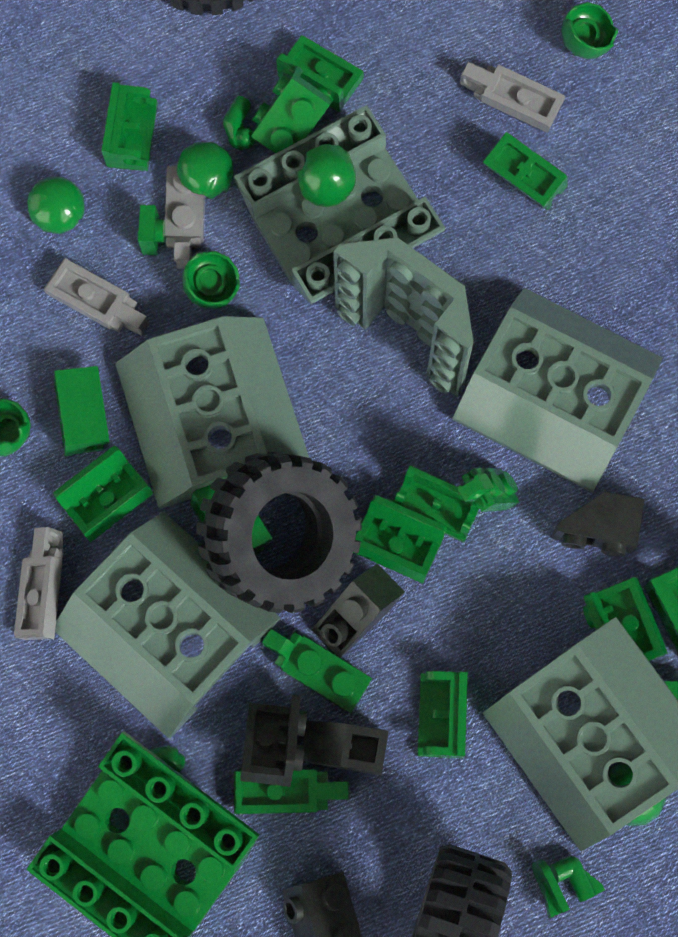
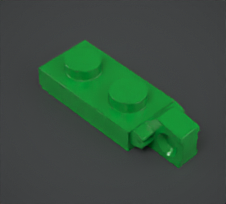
(489, 489)
(318, 669)
(306, 794)

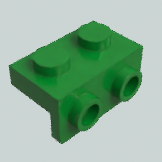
(322, 70)
(290, 113)
(102, 493)
(400, 538)
(631, 608)

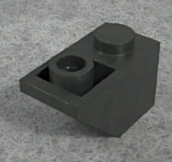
(605, 522)
(358, 610)
(345, 746)

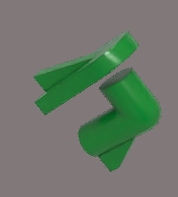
(570, 867)

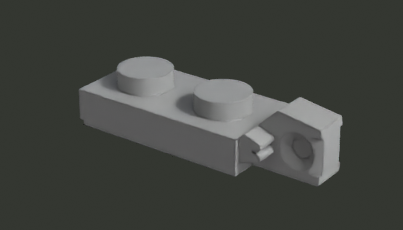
(513, 94)
(183, 218)
(95, 298)
(40, 586)

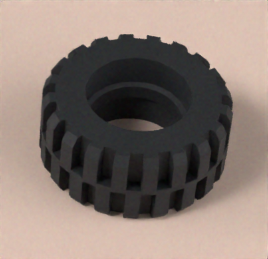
(326, 542)
(464, 895)

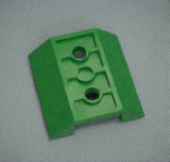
(130, 876)

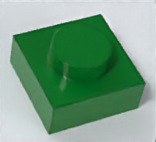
(150, 230)

